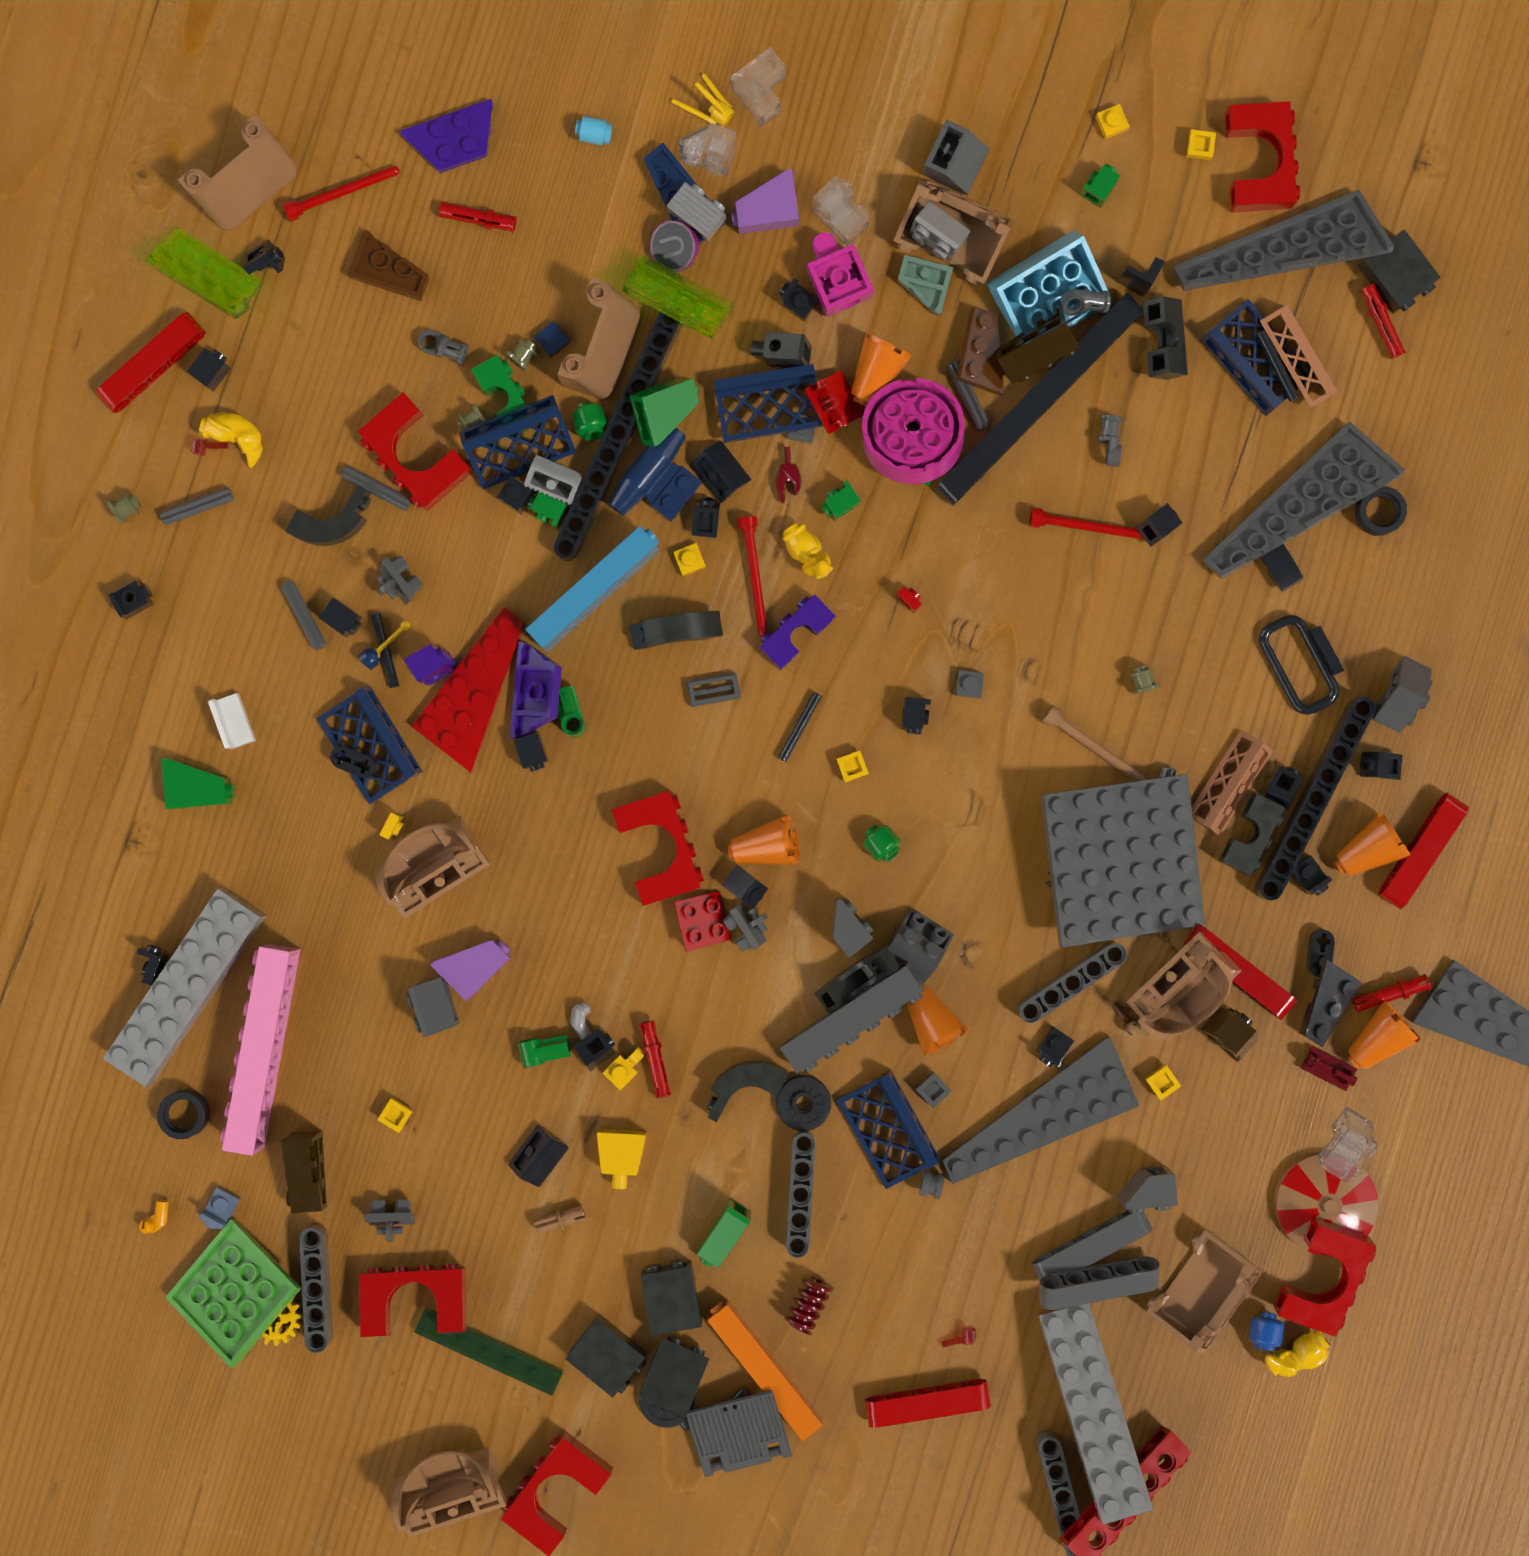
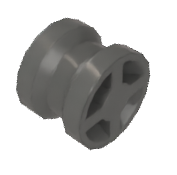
(931, 1184)

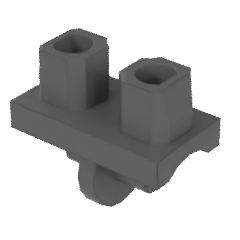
(395, 582)
(750, 924)
(378, 1216)

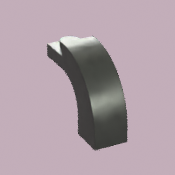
(332, 530)
(676, 629)
(856, 979)
(745, 1074)

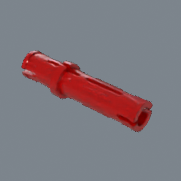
(479, 217)
(1370, 293)
(1402, 989)
(652, 1048)

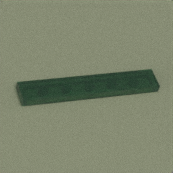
(492, 1354)

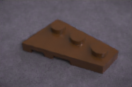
(386, 269)
(978, 357)

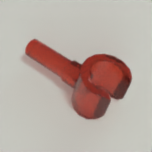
(199, 446)
(968, 1338)

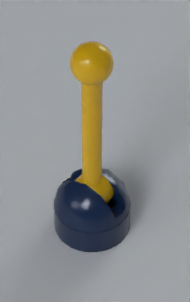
(371, 657)

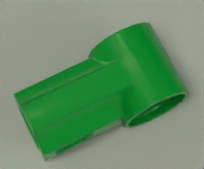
(570, 709)
(537, 1051)

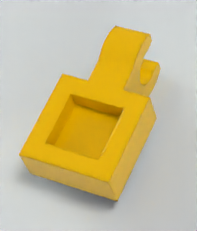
(623, 1069)

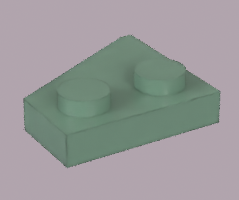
(926, 281)

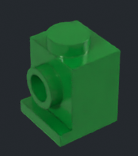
(1100, 184)
(840, 501)
(548, 509)

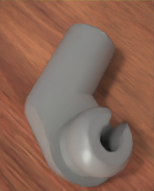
(578, 1019)

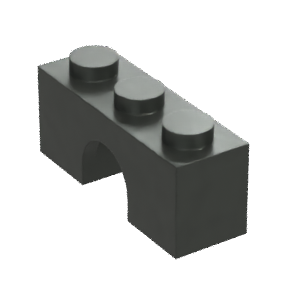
(1166, 319)
(1264, 817)

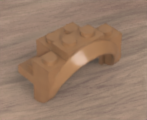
(431, 863)
(1186, 988)
(449, 1488)

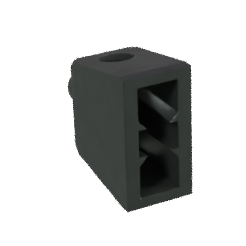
(792, 352)

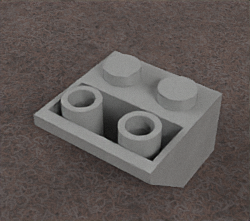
(938, 232)

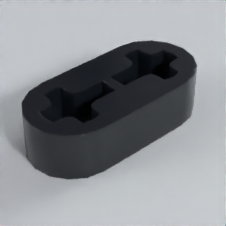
(356, 756)
(1314, 950)

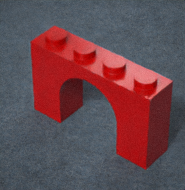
(1274, 124)
(383, 436)
(682, 874)
(379, 1288)
(1328, 1309)
(565, 1457)

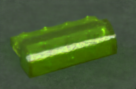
(205, 273)
(678, 296)

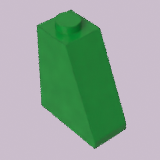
(663, 408)
(194, 787)
(724, 1234)

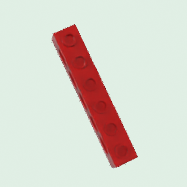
(1176, 1456)

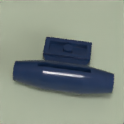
(655, 476)

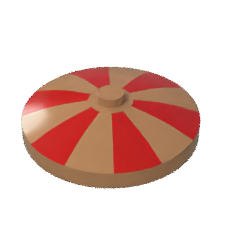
(1312, 1191)

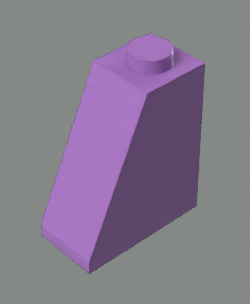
(768, 206)
(473, 967)

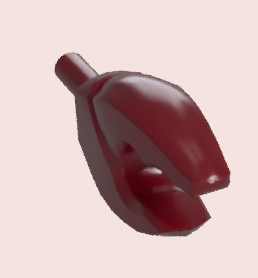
(787, 473)

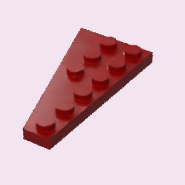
(466, 702)

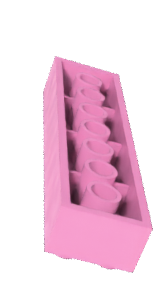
(260, 1049)

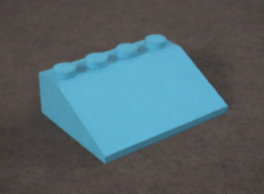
(1037, 283)

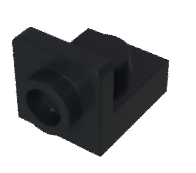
(262, 256)
(797, 299)
(706, 517)
(1381, 765)
(1311, 876)
(155, 965)
(1054, 1047)

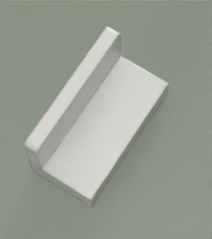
(232, 721)

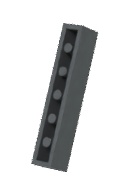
(855, 1016)

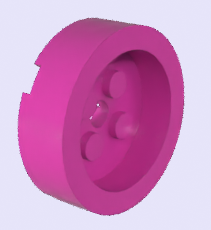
(918, 454)

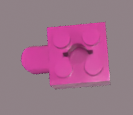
(838, 275)

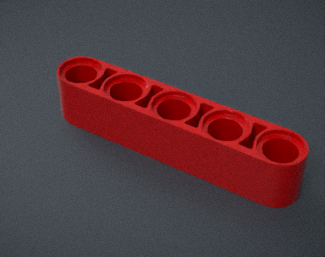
(150, 362)
(1423, 850)
(1251, 979)
(927, 1403)

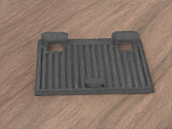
(738, 1433)

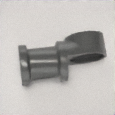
(1086, 301)
(444, 347)
(1109, 436)

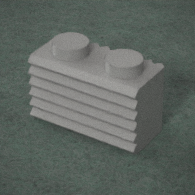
(697, 211)
(553, 479)

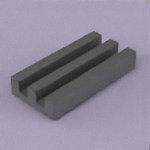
(734, 686)

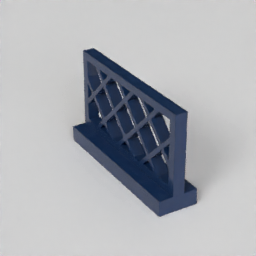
(1239, 366)
(759, 384)
(506, 426)
(383, 728)
(910, 1125)

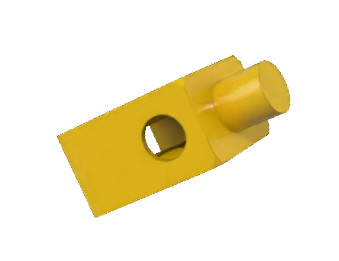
(620, 1154)

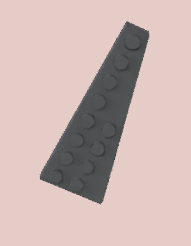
(1318, 237)
(1330, 481)
(1476, 1014)
(1071, 1101)

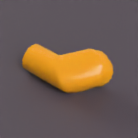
(157, 1220)

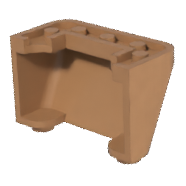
(244, 181)
(986, 226)
(602, 366)
(1205, 1292)

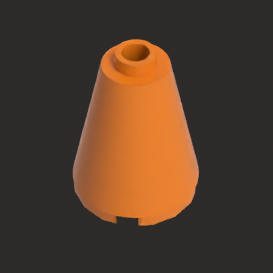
(876, 367)
(767, 844)
(1371, 848)
(934, 1023)
(1382, 1038)

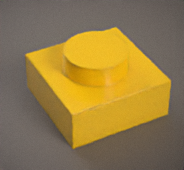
(1112, 121)
(1201, 144)
(689, 559)
(852, 766)
(392, 826)
(1162, 1082)
(395, 1115)

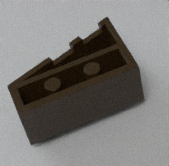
(1038, 348)
(1231, 1032)
(305, 1171)

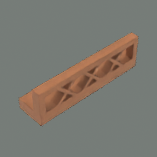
(1307, 351)
(1238, 784)

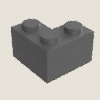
(1405, 695)

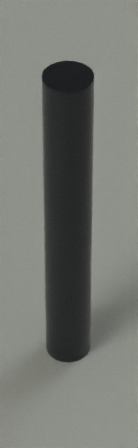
(1277, 366)
(385, 653)
(799, 727)

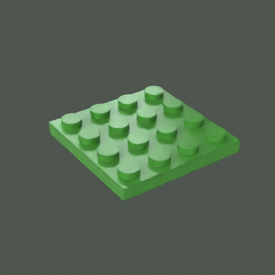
(233, 1293)

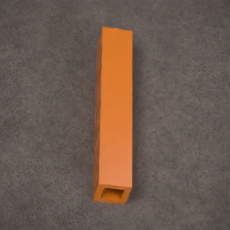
(764, 1368)

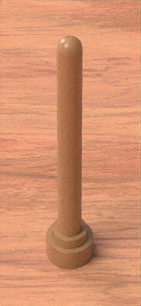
(1054, 718)

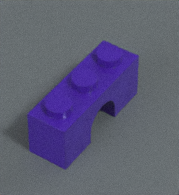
(811, 614)
(430, 664)

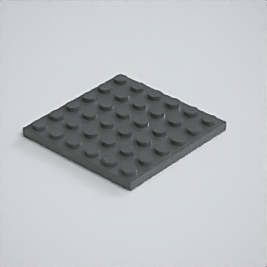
(1122, 860)

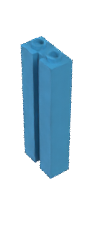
(594, 588)

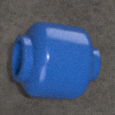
(1266, 1331)

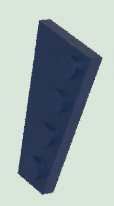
(668, 176)

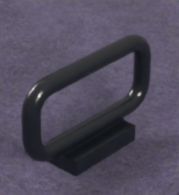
(1320, 651)

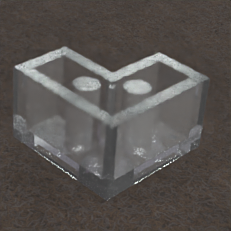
(754, 85)
(838, 211)
(1350, 1146)

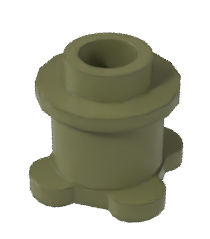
(523, 353)
(471, 418)
(124, 507)
(1144, 679)

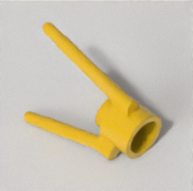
(720, 110)

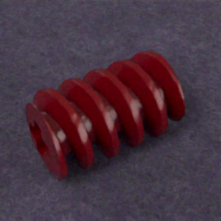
(809, 1304)

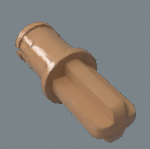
(560, 1219)

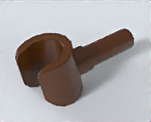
(1125, 1018)

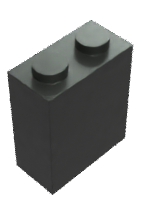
(1400, 273)
(671, 1297)
(606, 1356)
(673, 1376)

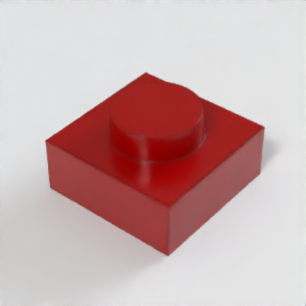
(909, 598)

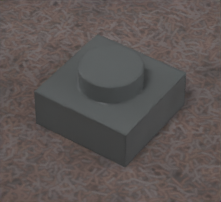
(803, 435)
(969, 684)
(933, 1089)

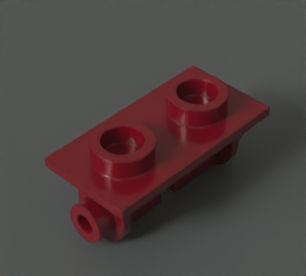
(1329, 1069)

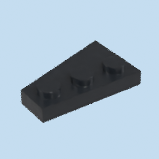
(1331, 997)

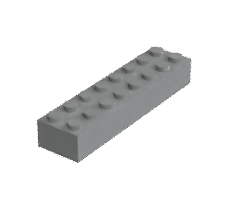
(184, 987)
(1095, 1413)

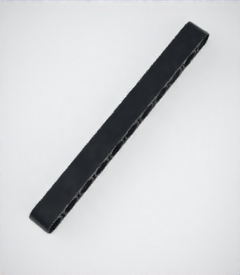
(1039, 400)
(608, 443)

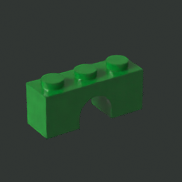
(493, 377)

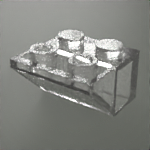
(709, 148)

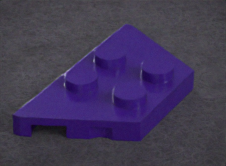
(453, 138)
(534, 691)

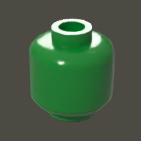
(589, 421)
(882, 843)

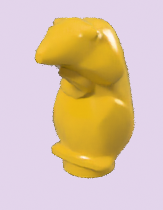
(234, 429)
(806, 549)
(1307, 1353)

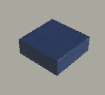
(552, 339)

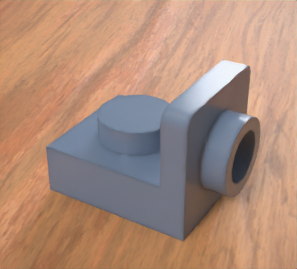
(219, 1208)

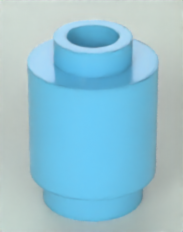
(593, 130)

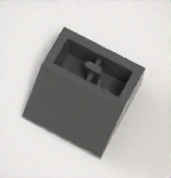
(955, 158)
(847, 929)
(919, 943)
(432, 1006)
(1149, 1189)

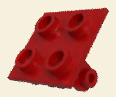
(834, 402)
(702, 921)

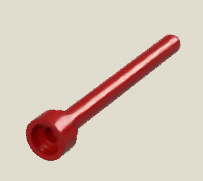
(295, 209)
(1041, 518)
(748, 527)

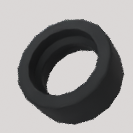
(1400, 512)
(165, 1122)

